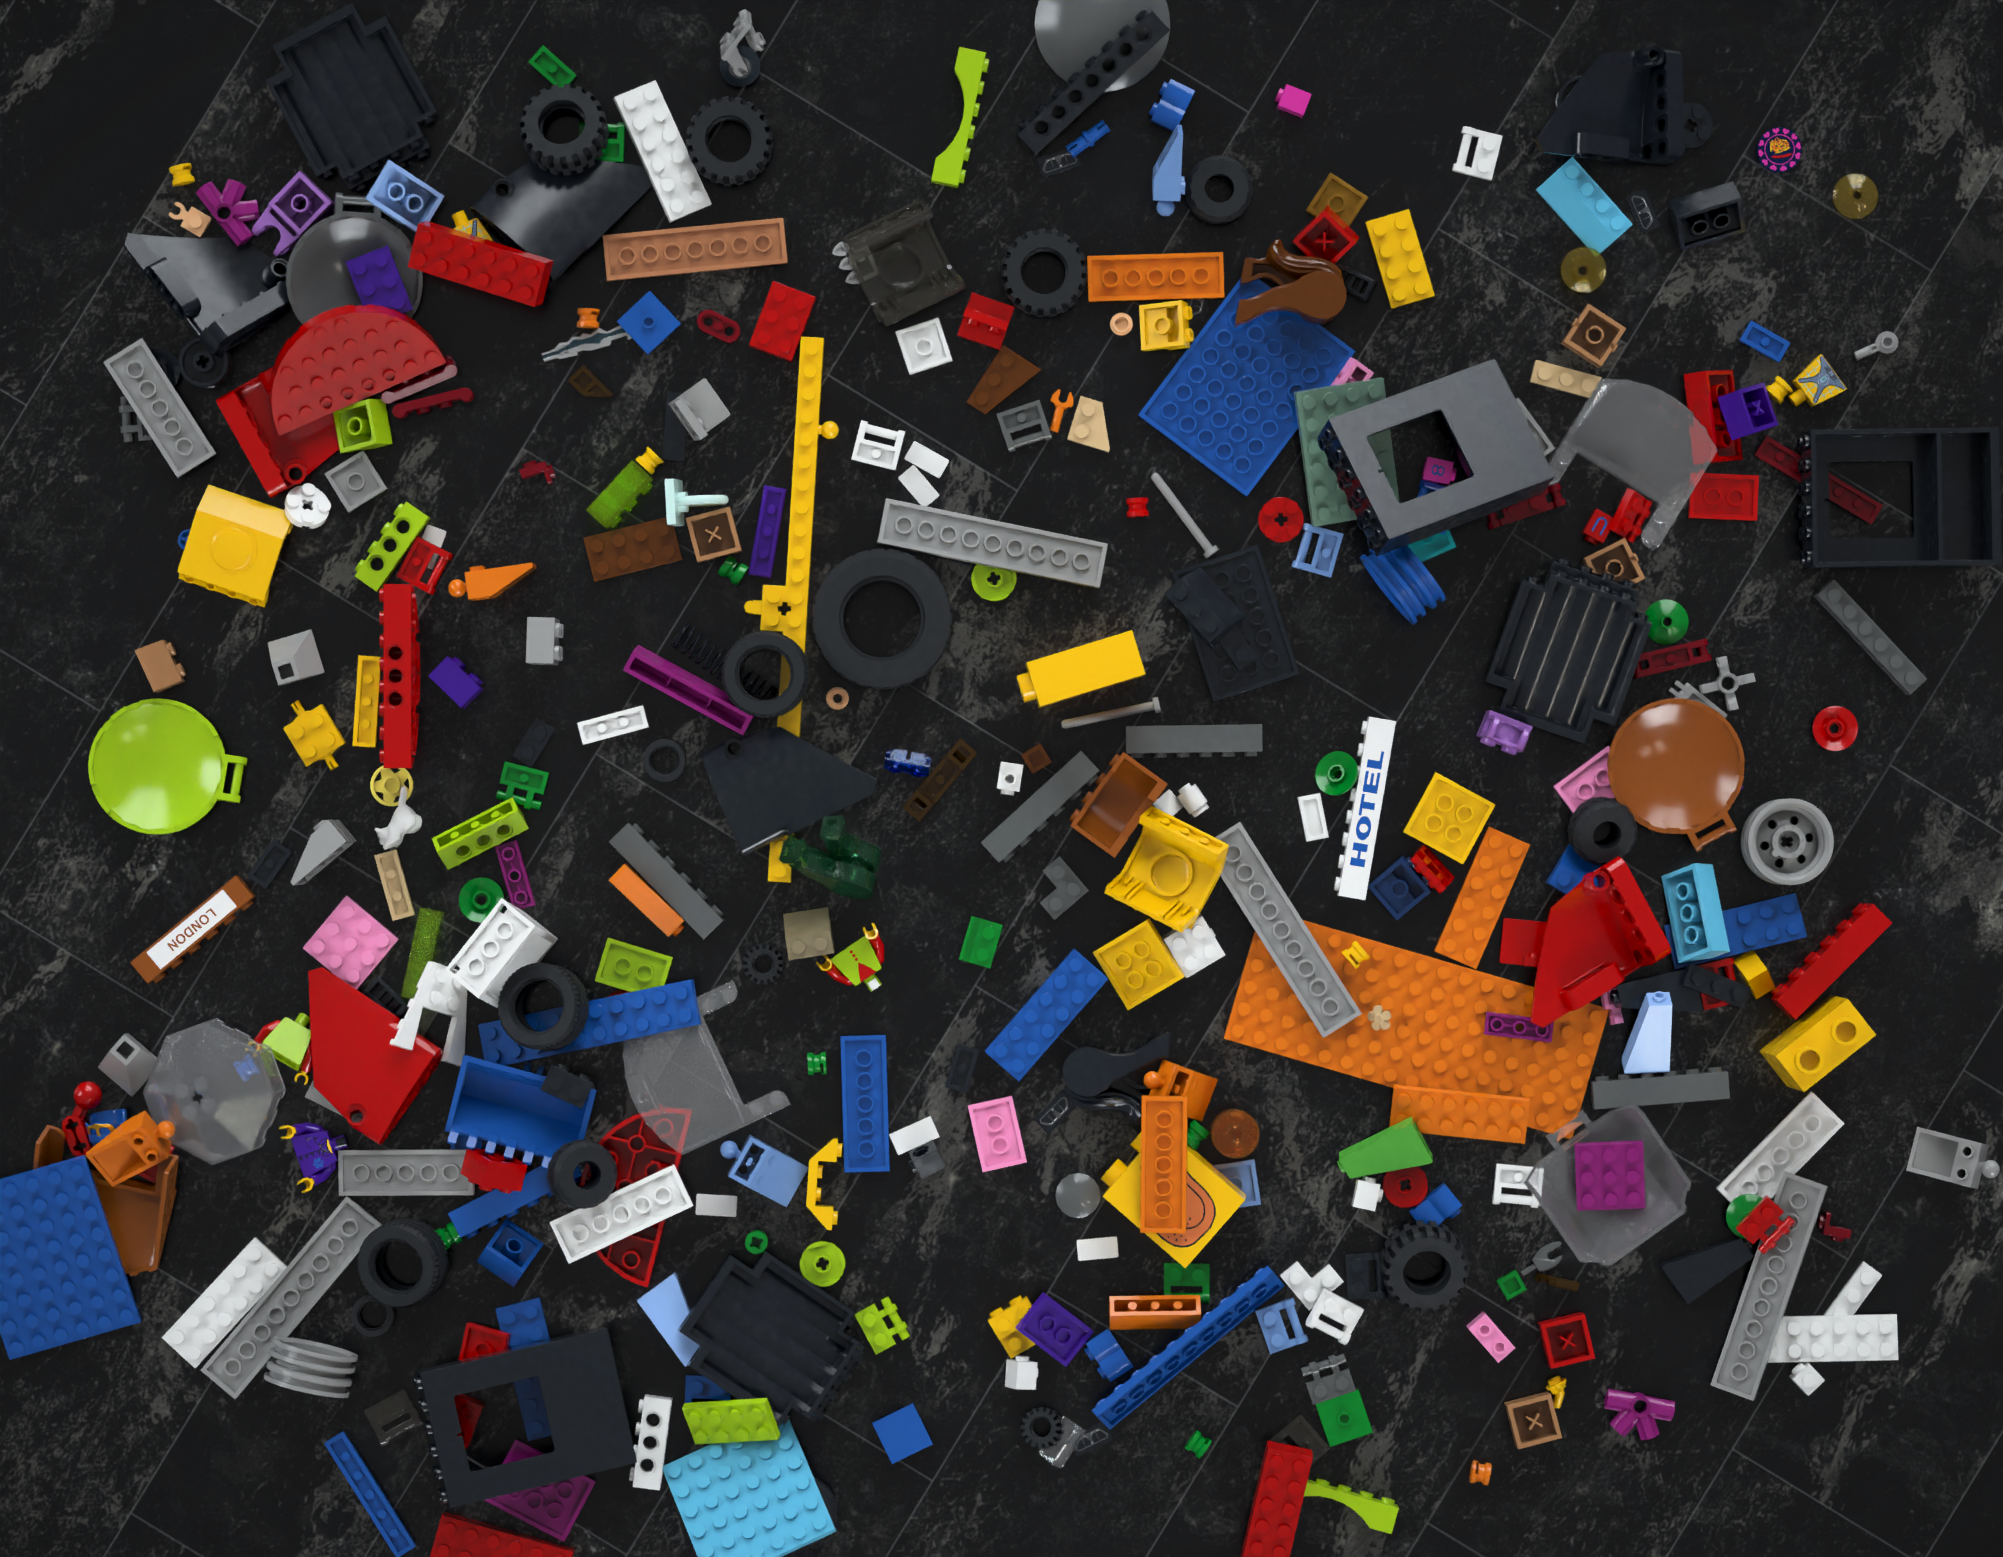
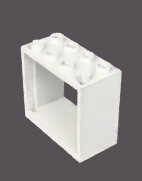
(498, 950)

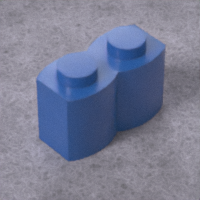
(1172, 105)
(1437, 1206)
(1108, 1354)

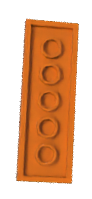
(1155, 277)
(1482, 897)
(1462, 1113)
(1164, 1164)

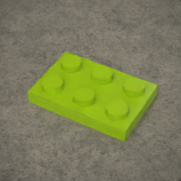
(632, 967)

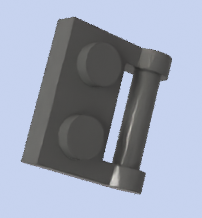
(1022, 418)

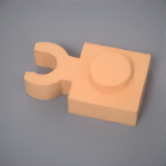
(193, 221)

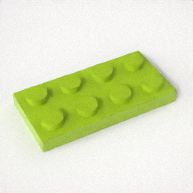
(731, 1421)

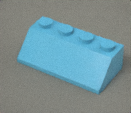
(1584, 206)
(1695, 913)

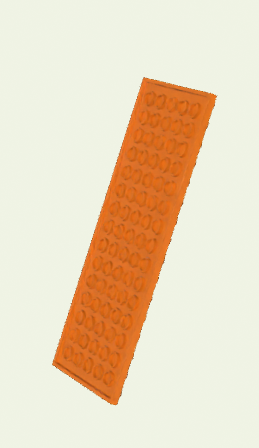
(1433, 1028)

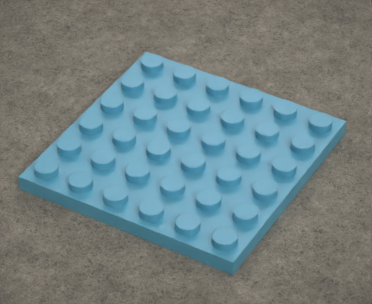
(749, 1498)

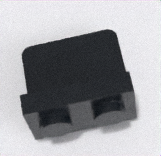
(567, 1086)

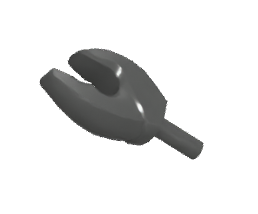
(1542, 1261)

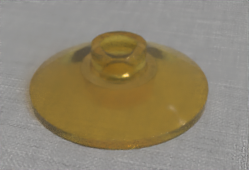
(1844, 199)
(1591, 261)

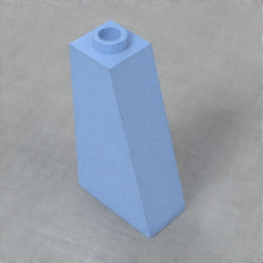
(1651, 1036)
(667, 1310)

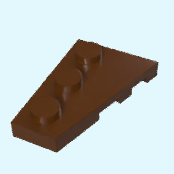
(1001, 379)

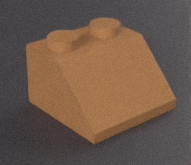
(160, 665)

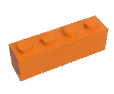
(1154, 1312)

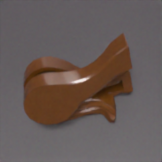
(1305, 287)

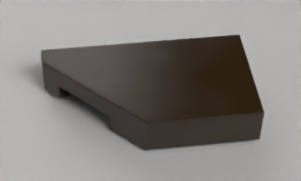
(588, 384)
(1557, 1281)

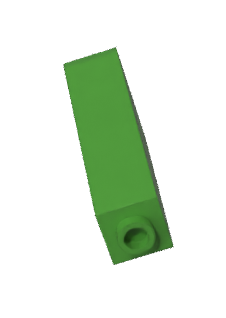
(1386, 1151)

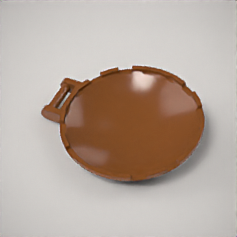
(1677, 768)

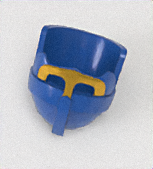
(104, 1123)

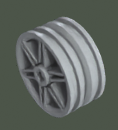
(1816, 853)
(310, 1367)

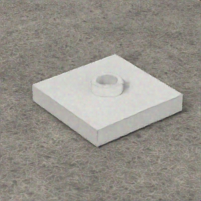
(923, 346)

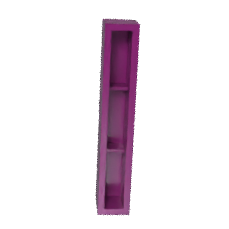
(686, 688)

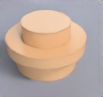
(1121, 324)

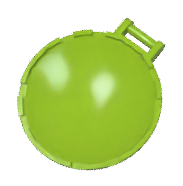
(160, 767)

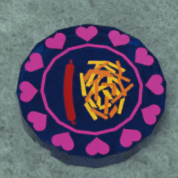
(1779, 149)

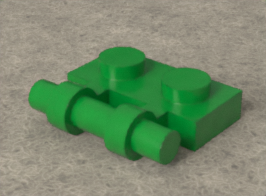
(523, 778)

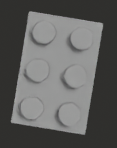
(543, 641)

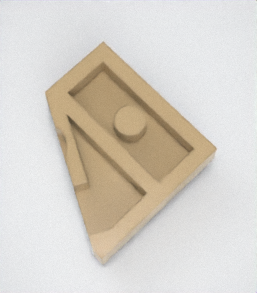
(1089, 425)

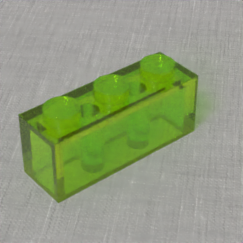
(620, 495)

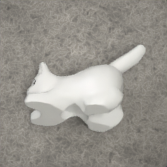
(402, 822)

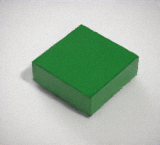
(1511, 1284)

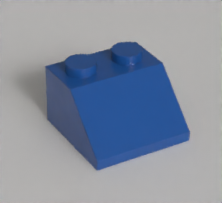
(1570, 871)
(509, 1252)

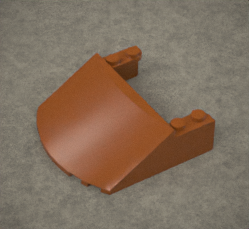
(134, 1209)

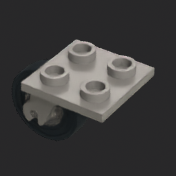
(738, 63)

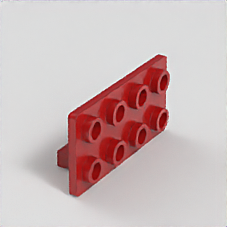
(1521, 942)

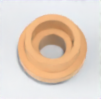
(837, 690)

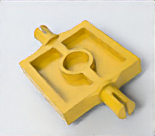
(314, 735)

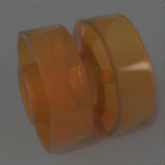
(1234, 1133)

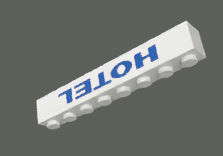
(1366, 808)

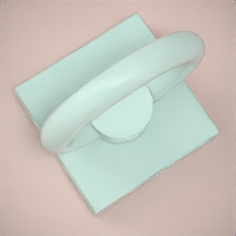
(679, 502)

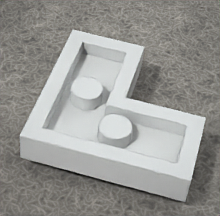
(1309, 1288)

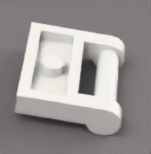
(1484, 156)
(874, 452)
(1512, 1177)
(1338, 1310)

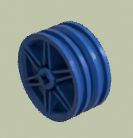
(1404, 581)

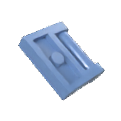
(1325, 551)
(1274, 1328)

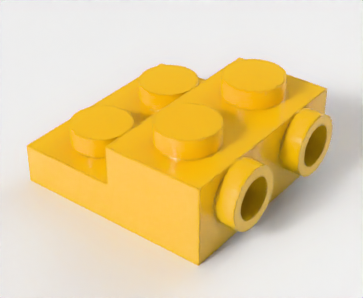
(1165, 326)
(1004, 1324)

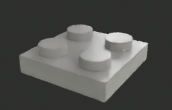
(356, 481)

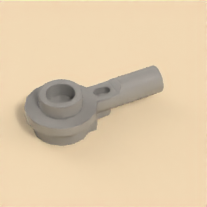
(754, 39)
(1885, 343)

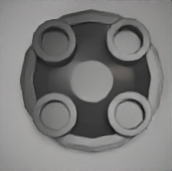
(1078, 1195)

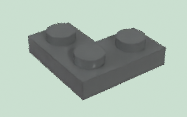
(1067, 890)

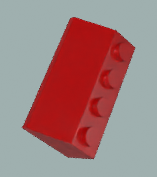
(1701, 394)

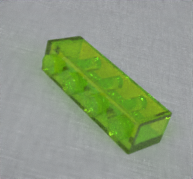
(423, 948)

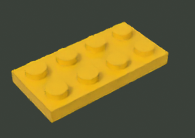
(1399, 259)

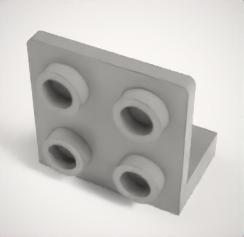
(699, 409)

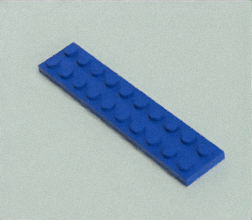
(608, 1022)
(1188, 1347)

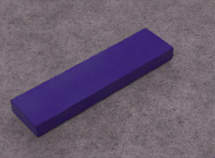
(767, 531)

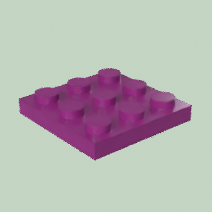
(1609, 1175)

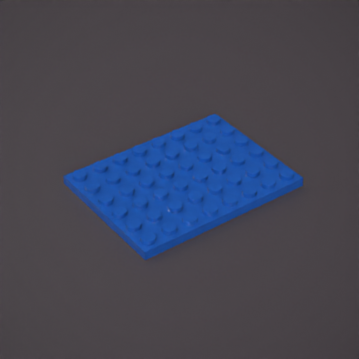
(1236, 387)
(58, 1261)

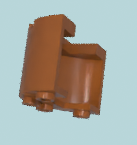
(1117, 803)

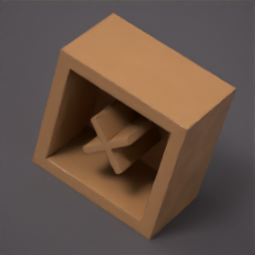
(713, 534)
(1533, 1420)

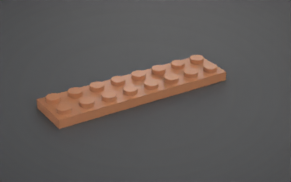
(695, 249)

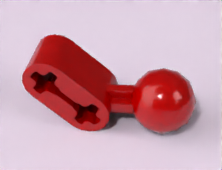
(87, 1097)

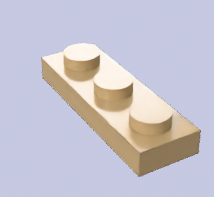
(1563, 379)
(394, 885)

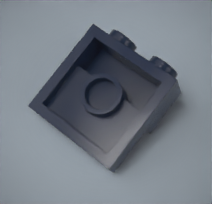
(1400, 887)

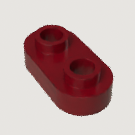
(719, 325)

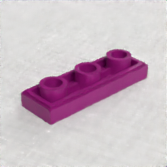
(510, 861)
(1504, 1025)

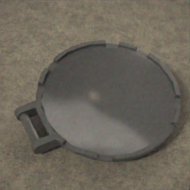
(1077, 30)
(318, 269)

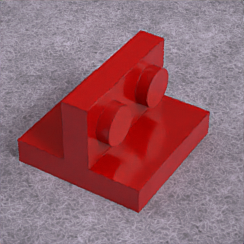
(985, 321)

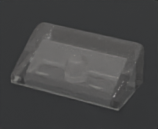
(1061, 1452)

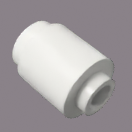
(1192, 799)

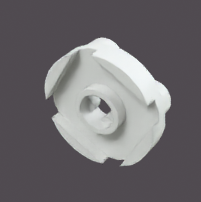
(305, 517)

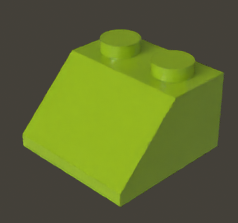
(362, 426)

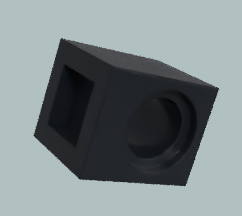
(926, 1159)

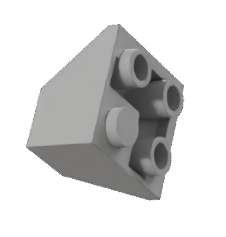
(295, 658)
(128, 1064)

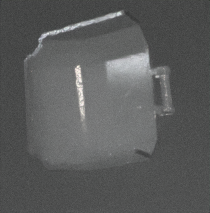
(1608, 1234)

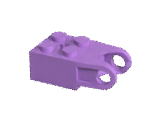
(286, 215)
(1504, 732)

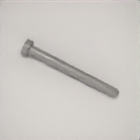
(1185, 517)
(1112, 714)

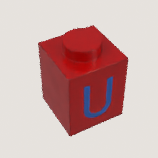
(1597, 526)

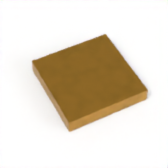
(1340, 197)

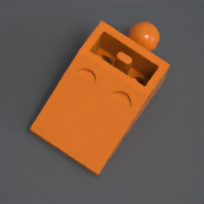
(489, 583)
(1182, 1081)
(132, 1148)

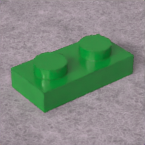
(552, 68)

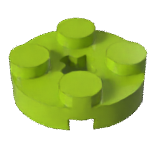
(986, 589)
(833, 1270)

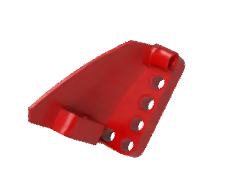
(273, 455)
(1594, 942)
(354, 1059)

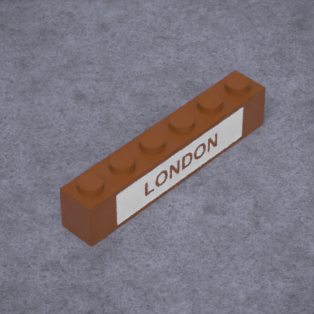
(192, 929)

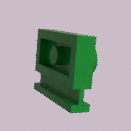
(980, 942)

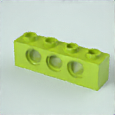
(417, 522)
(480, 833)

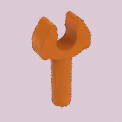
(1059, 410)

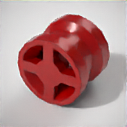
(1137, 507)

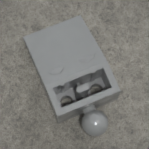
(1946, 1158)

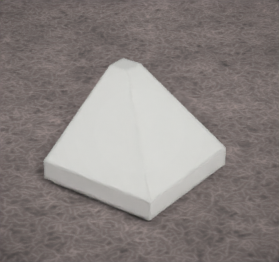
(1168, 803)

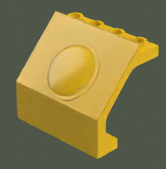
(234, 545)
(1170, 870)

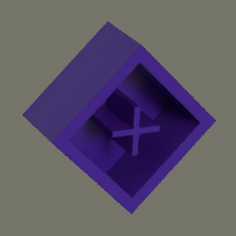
(1747, 411)
(456, 681)

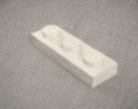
(613, 725)
(1854, 1291)

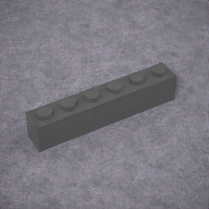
(1870, 637)
(1193, 739)
(1041, 805)
(666, 880)
(1659, 1089)

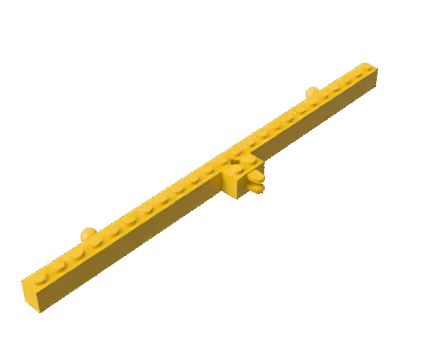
(799, 545)

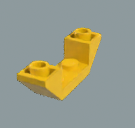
(823, 1213)

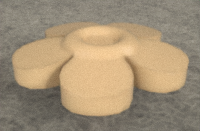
(1380, 1018)

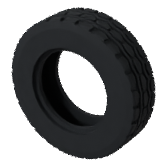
(872, 567)

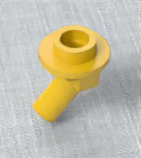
(1557, 1386)

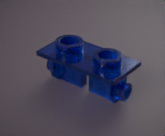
(917, 766)

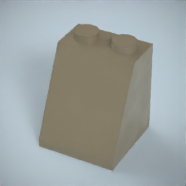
(808, 933)

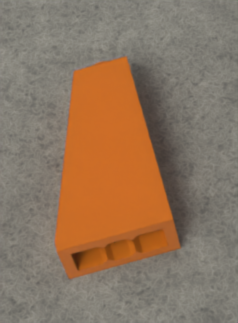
(647, 900)

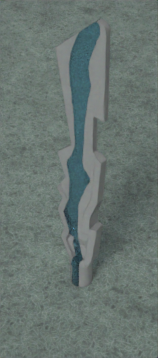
(585, 343)

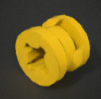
(182, 174)
(1778, 390)
(649, 460)
(1357, 953)

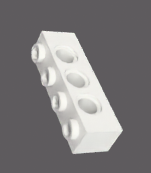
(662, 1407)

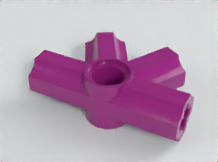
(230, 200)
(1642, 1418)

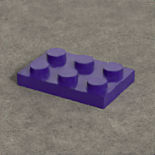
(379, 280)
(1054, 1329)

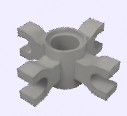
(1730, 698)

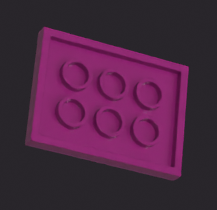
(549, 1506)

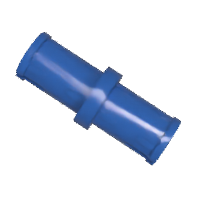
(1087, 138)

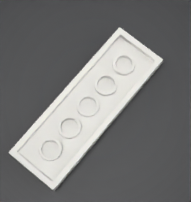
(662, 151)
(1783, 1150)
(622, 1214)
(224, 1302)
(1836, 1338)

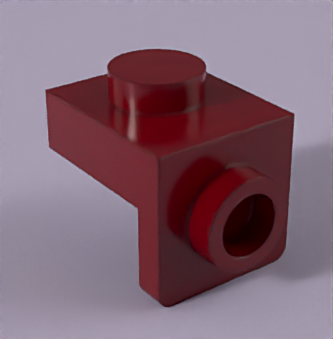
(532, 469)
(1835, 1233)

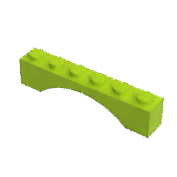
(949, 163)
(1375, 1512)

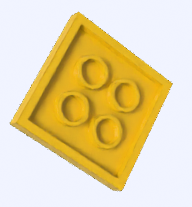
(1449, 818)
(1138, 964)

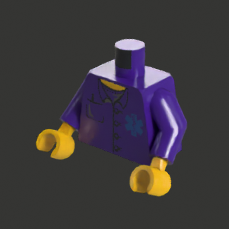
(314, 1151)

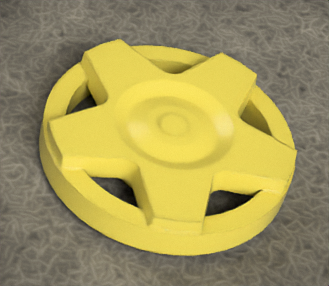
(390, 785)

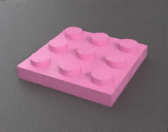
(351, 943)

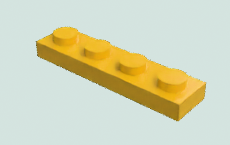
(367, 701)

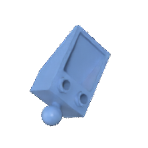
(1166, 178)
(767, 1170)

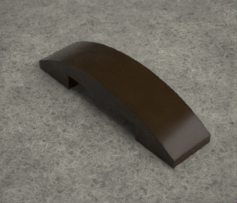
(939, 780)

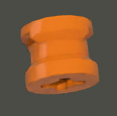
(588, 318)
(1482, 1473)

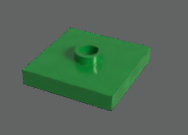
(1344, 1418)

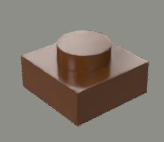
(1036, 758)

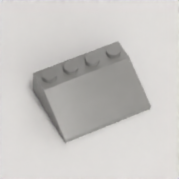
(323, 847)

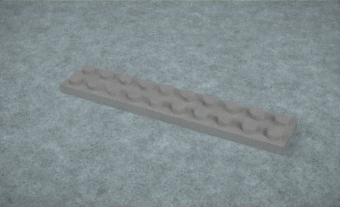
(992, 543)
(1285, 934)
(1768, 1290)
(290, 1297)

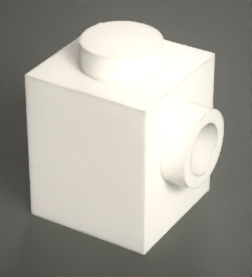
(1009, 778)
(1367, 1193)
(1021, 1373)
(1806, 1377)

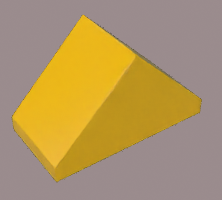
(1754, 974)

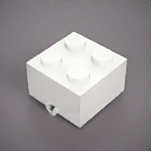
(1194, 947)

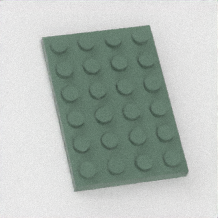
(1313, 409)

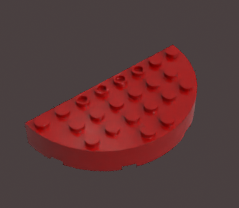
(344, 360)
(401, 675)
(637, 1155)

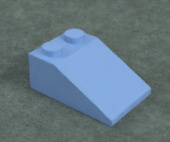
(404, 197)

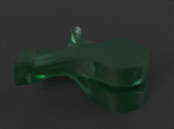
(848, 867)

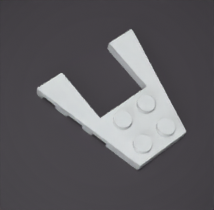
(441, 994)

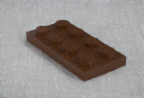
(632, 549)

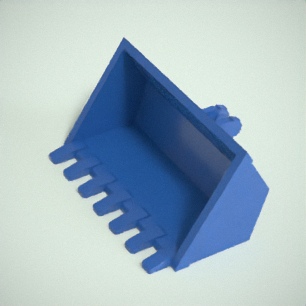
(511, 1111)

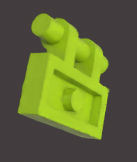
(876, 1329)

